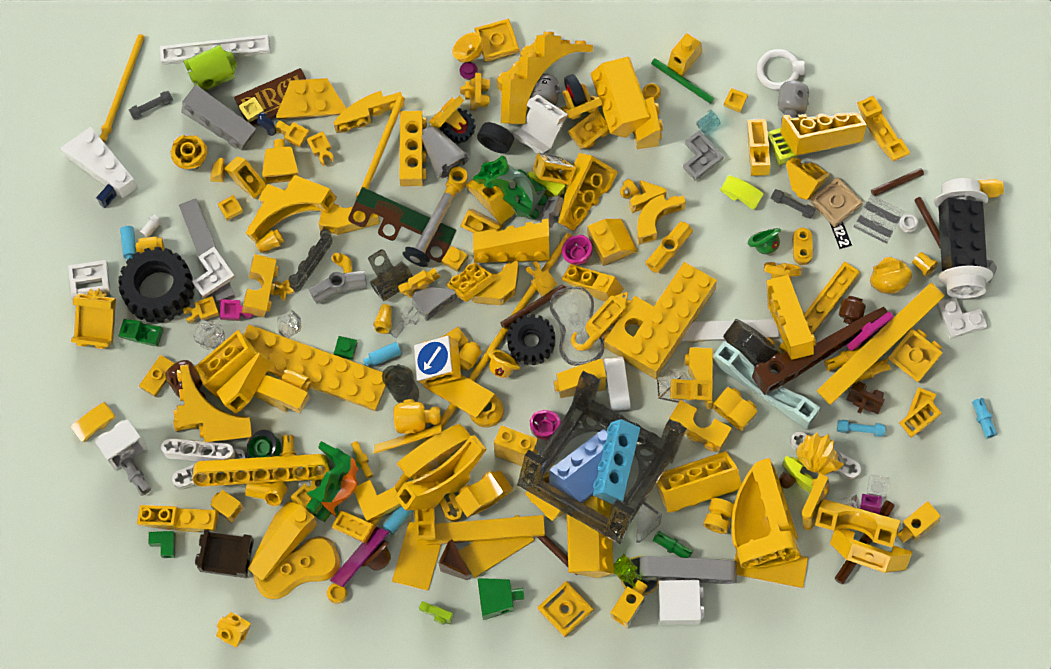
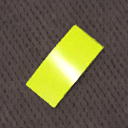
(741, 190)
(793, 468)

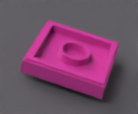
(870, 330)

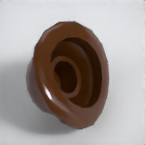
(379, 558)

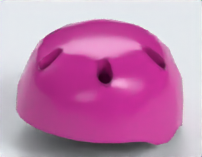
(578, 254)
(545, 427)

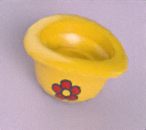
(502, 363)

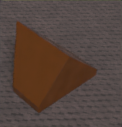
(452, 563)

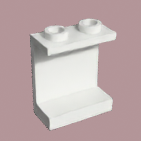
(541, 125)

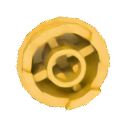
(188, 152)

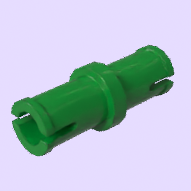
(672, 545)

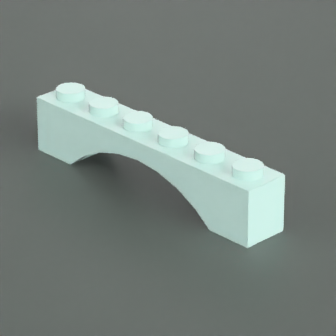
(789, 403)

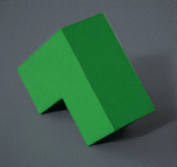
(166, 540)

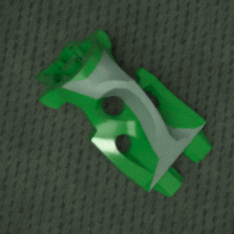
(529, 192)

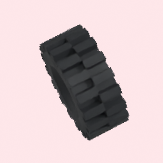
(527, 326)

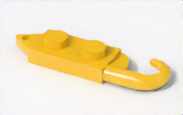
(602, 320)

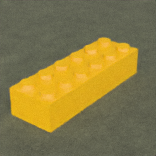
(669, 320)

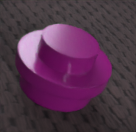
(468, 70)

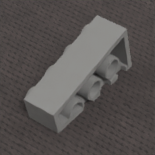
(217, 118)

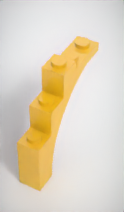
(518, 88)

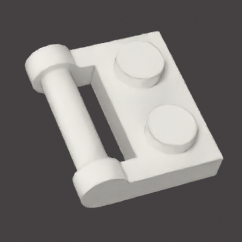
(89, 273)

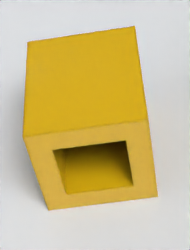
(226, 505)

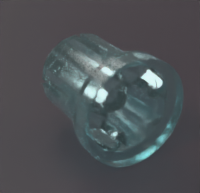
(711, 120)

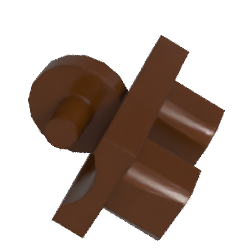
(865, 400)

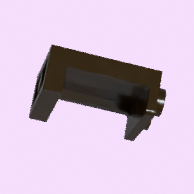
(224, 554)

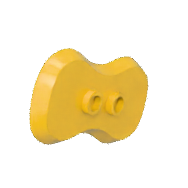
(310, 562)

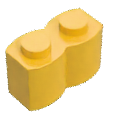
(734, 408)

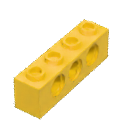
(412, 175)

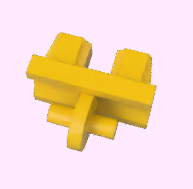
(472, 91)

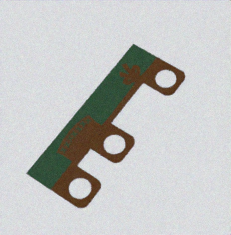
(398, 216)

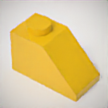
(245, 176)

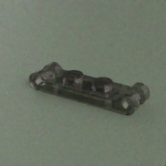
(307, 267)

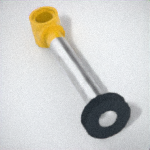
(417, 255)

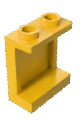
(94, 320)
(513, 445)

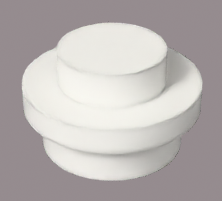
(908, 223)

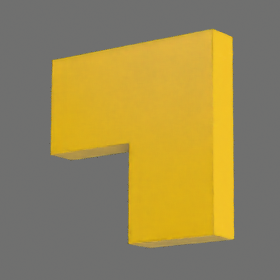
(375, 505)

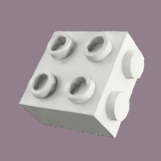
(680, 602)

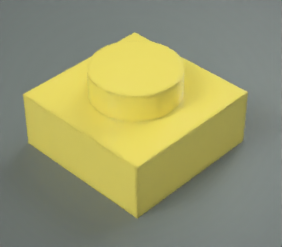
(251, 109)

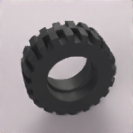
(149, 263)

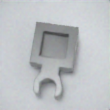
(551, 209)

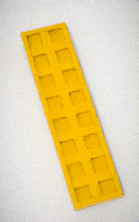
(326, 371)

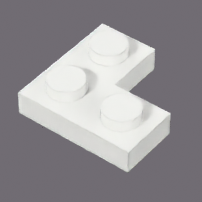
(217, 274)
(958, 323)

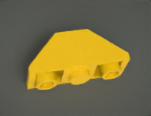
(492, 200)
(502, 288)

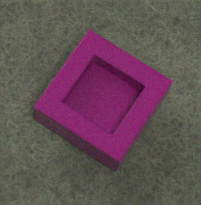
(871, 503)

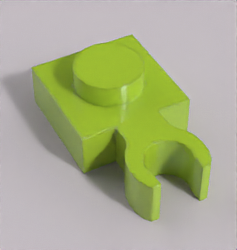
(440, 615)

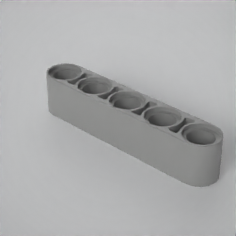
(688, 569)

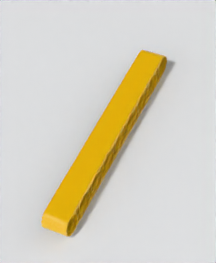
(880, 343)

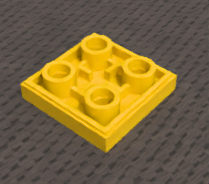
(470, 281)

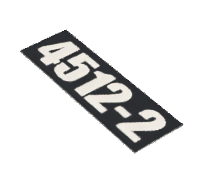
(841, 235)

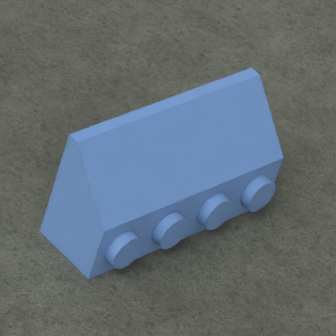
(579, 470)

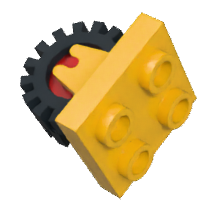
(454, 122)

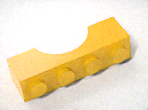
(839, 516)

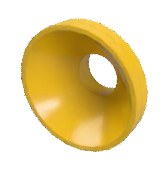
(466, 45)
(491, 417)

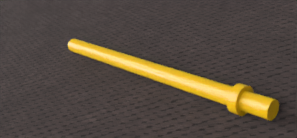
(106, 128)
(383, 142)

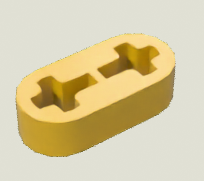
(446, 510)

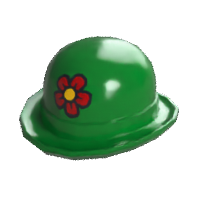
(765, 241)

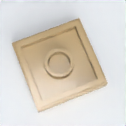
(836, 202)

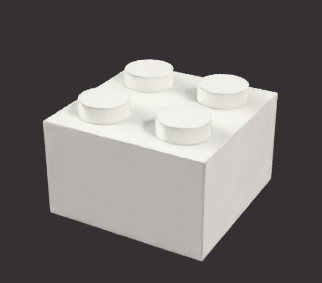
(120, 444)

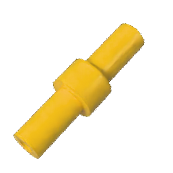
(362, 459)

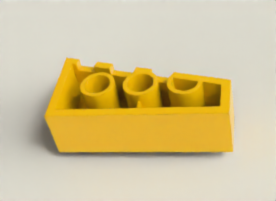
(822, 132)
(513, 243)
(789, 317)

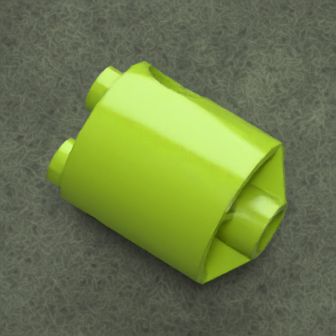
(211, 68)

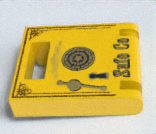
(818, 493)

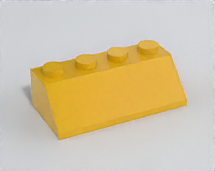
(621, 96)
(698, 482)
(589, 550)

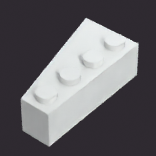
(96, 159)

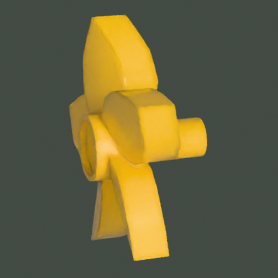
(283, 289)

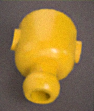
(412, 417)

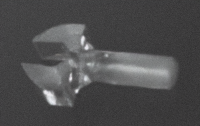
(405, 321)

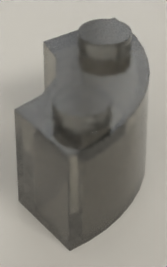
(750, 342)

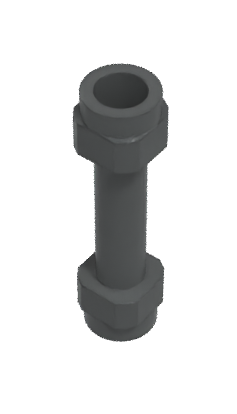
(165, 97)
(807, 211)

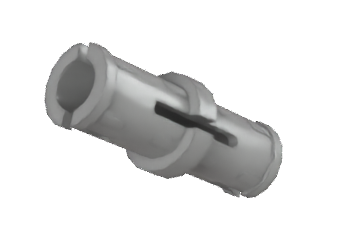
(136, 476)

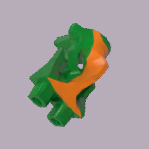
(333, 490)

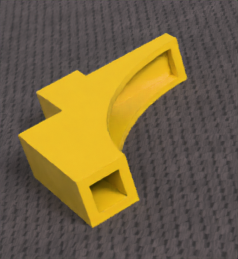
(279, 204)
(196, 409)
(447, 478)

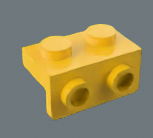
(589, 129)

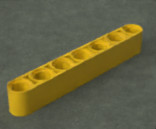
(251, 467)

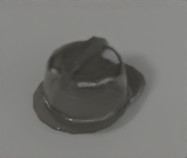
(400, 383)

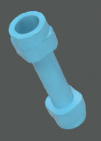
(843, 426)

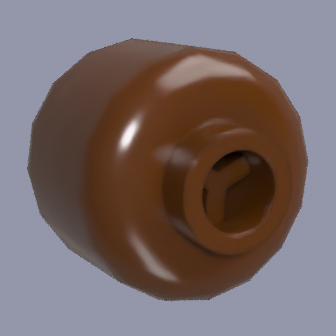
(852, 309)

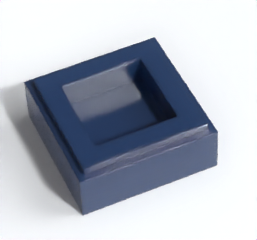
(106, 196)

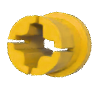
(925, 264)

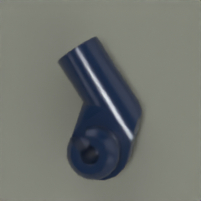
(266, 123)

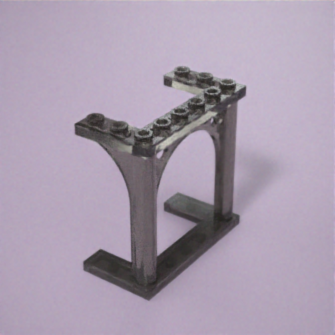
(584, 405)

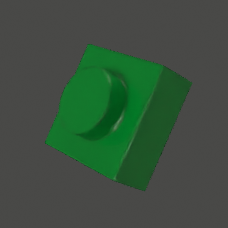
(345, 347)

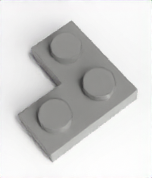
(706, 155)

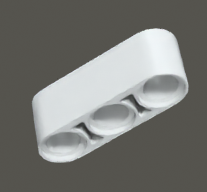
(617, 384)

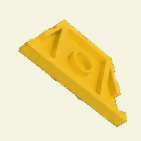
(310, 99)

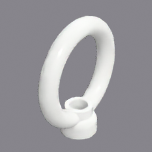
(797, 68)

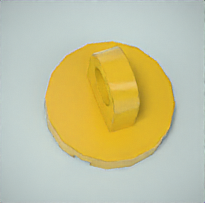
(782, 269)

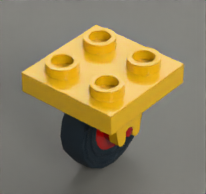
(578, 98)

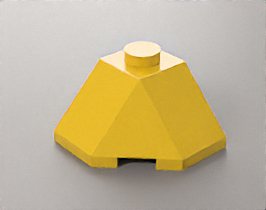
(805, 178)

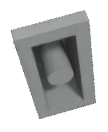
(432, 300)

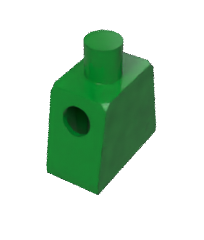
(497, 597)

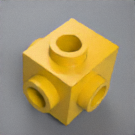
(233, 629)

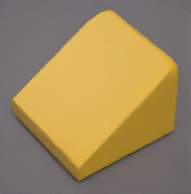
(218, 171)

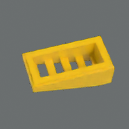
(928, 403)

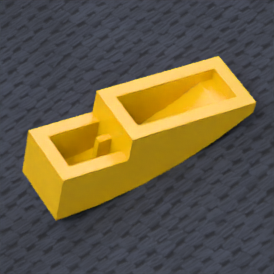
(758, 147)

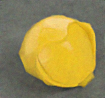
(890, 276)

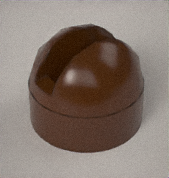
(786, 480)

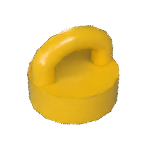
(632, 189)

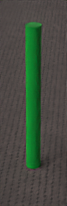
(683, 81)

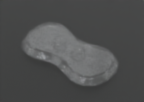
(572, 310)

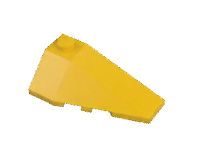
(588, 184)
(283, 535)

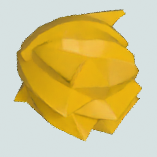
(818, 454)

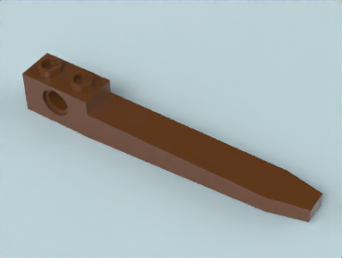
(791, 369)

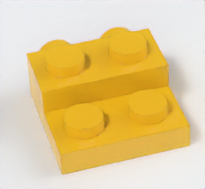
(916, 354)

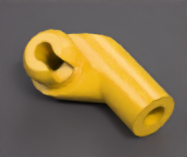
(343, 261)

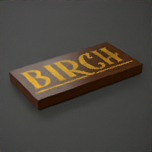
(270, 94)

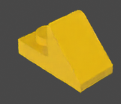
(649, 192)

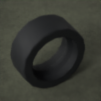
(495, 137)

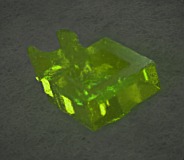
(625, 569)

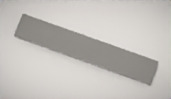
(202, 240)

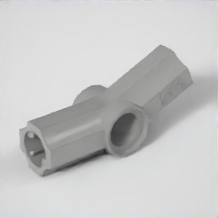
(326, 289)

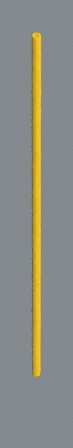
(493, 346)

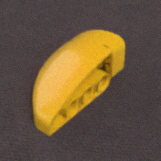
(762, 520)

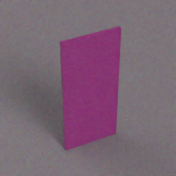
(359, 557)

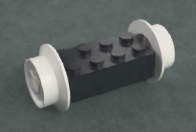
(963, 238)

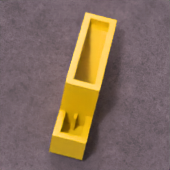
(281, 394)
(433, 451)

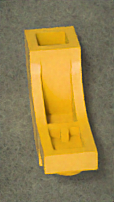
(653, 212)

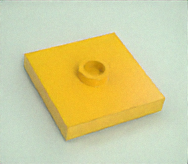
(497, 40)

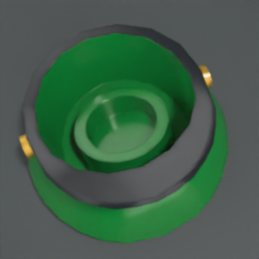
(263, 444)

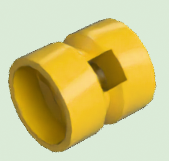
(718, 517)

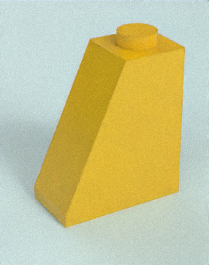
(568, 379)

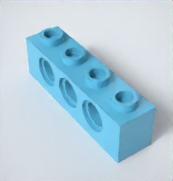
(623, 454)

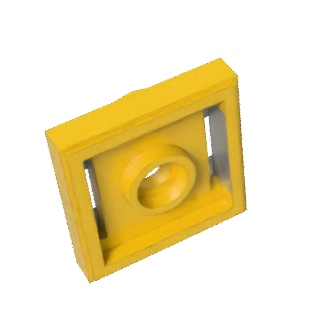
(570, 598)

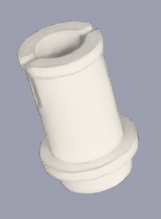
(151, 226)

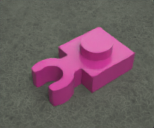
(232, 310)

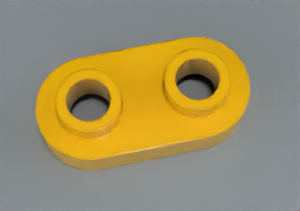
(802, 245)

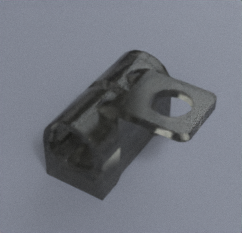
(388, 276)

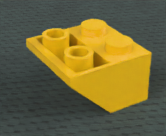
(649, 132)

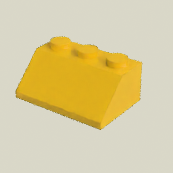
(225, 362)

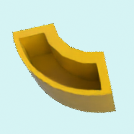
(484, 493)

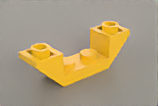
(869, 555)

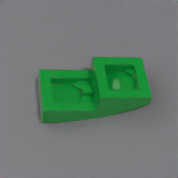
(140, 333)

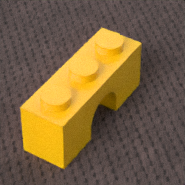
(257, 301)
(618, 338)
(712, 436)

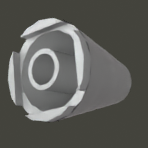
(442, 151)

